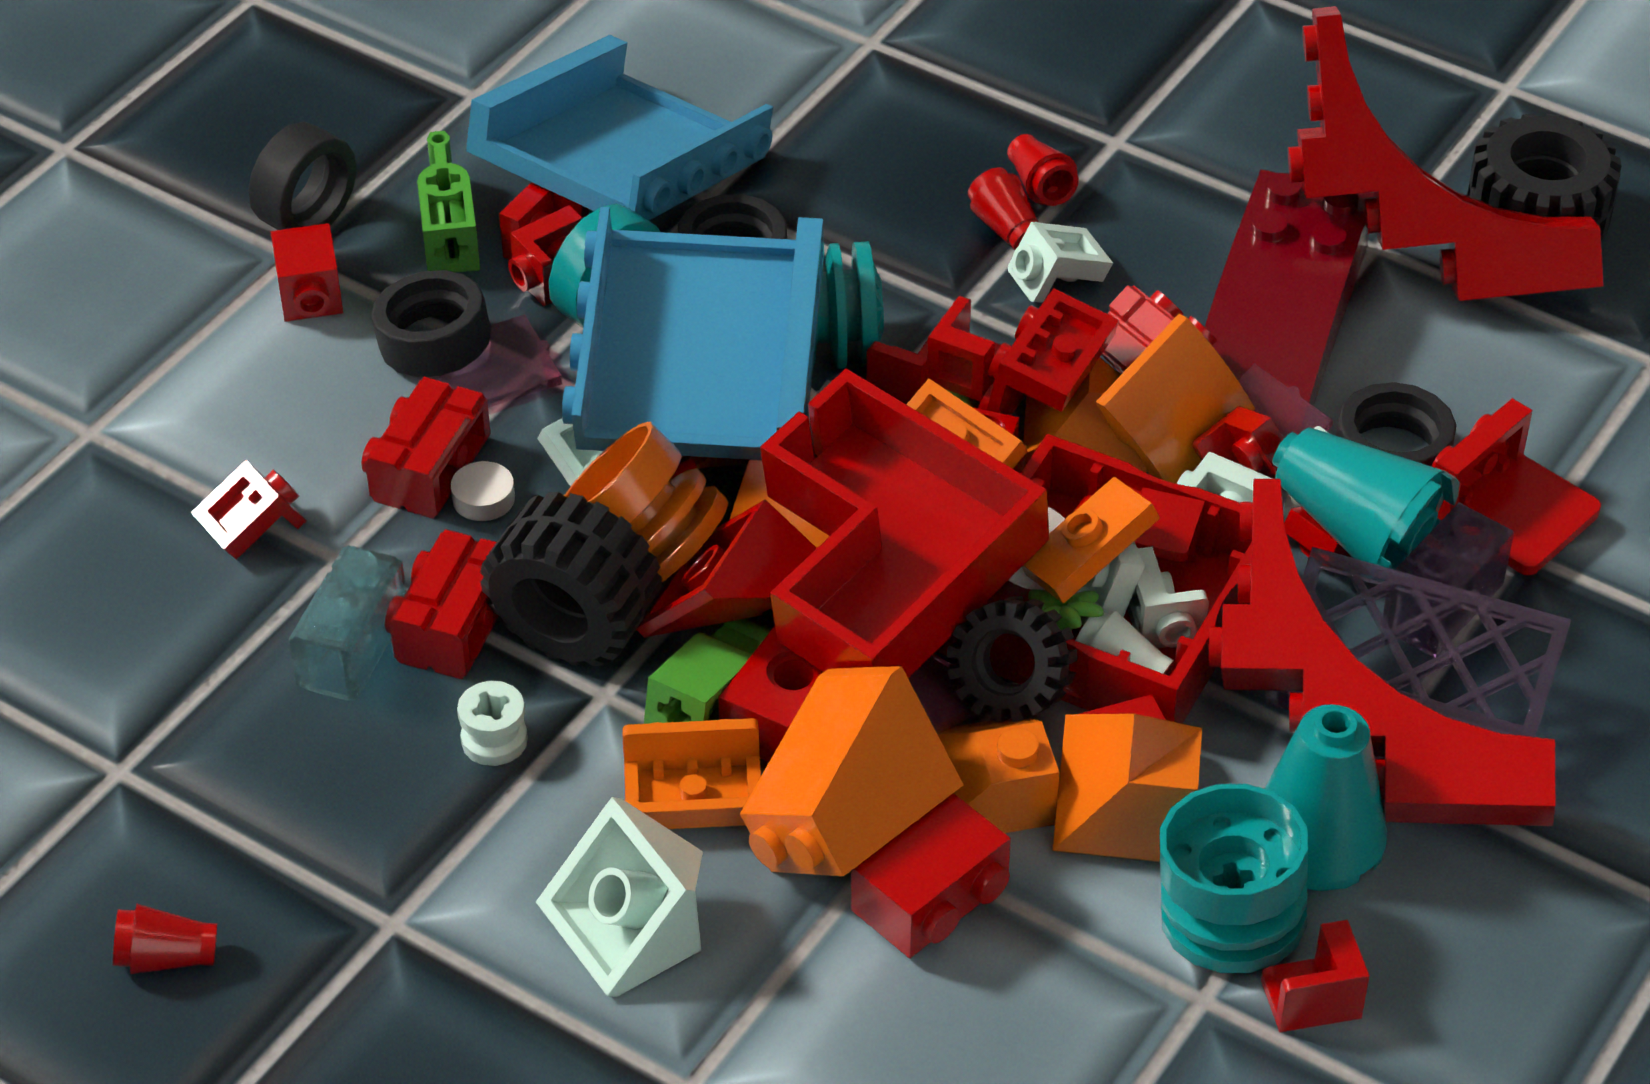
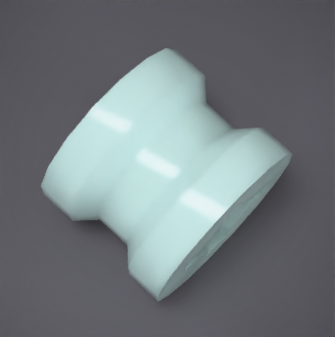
(487, 739)

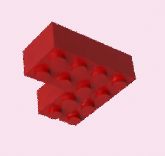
(912, 524)

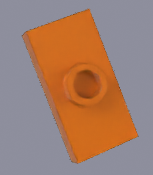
(1090, 539)

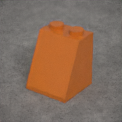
(848, 774)

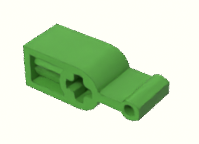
(447, 210)
(697, 674)

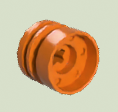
(636, 484)

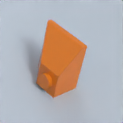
(1005, 772)

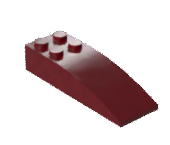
(1288, 282)

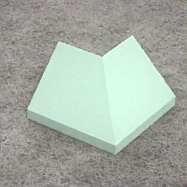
(626, 898)

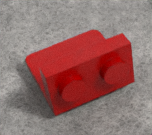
(1516, 489)

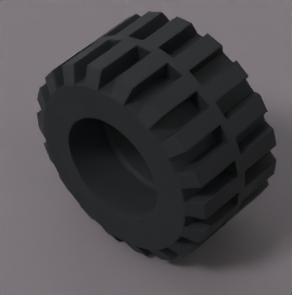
(1546, 169)
(571, 579)

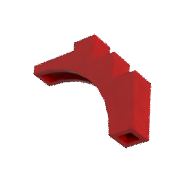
(1489, 247)
(1432, 763)

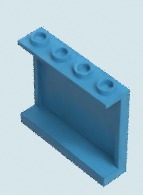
(609, 136)
(694, 337)

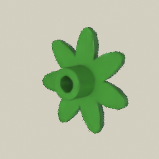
(1078, 605)

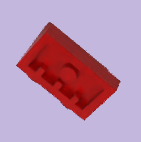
(1050, 354)

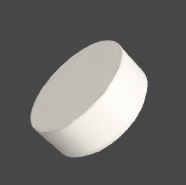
(482, 491)

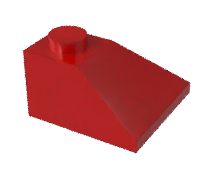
(730, 573)

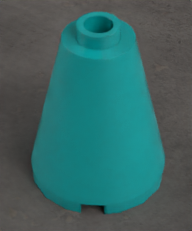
(1362, 495)
(1337, 792)

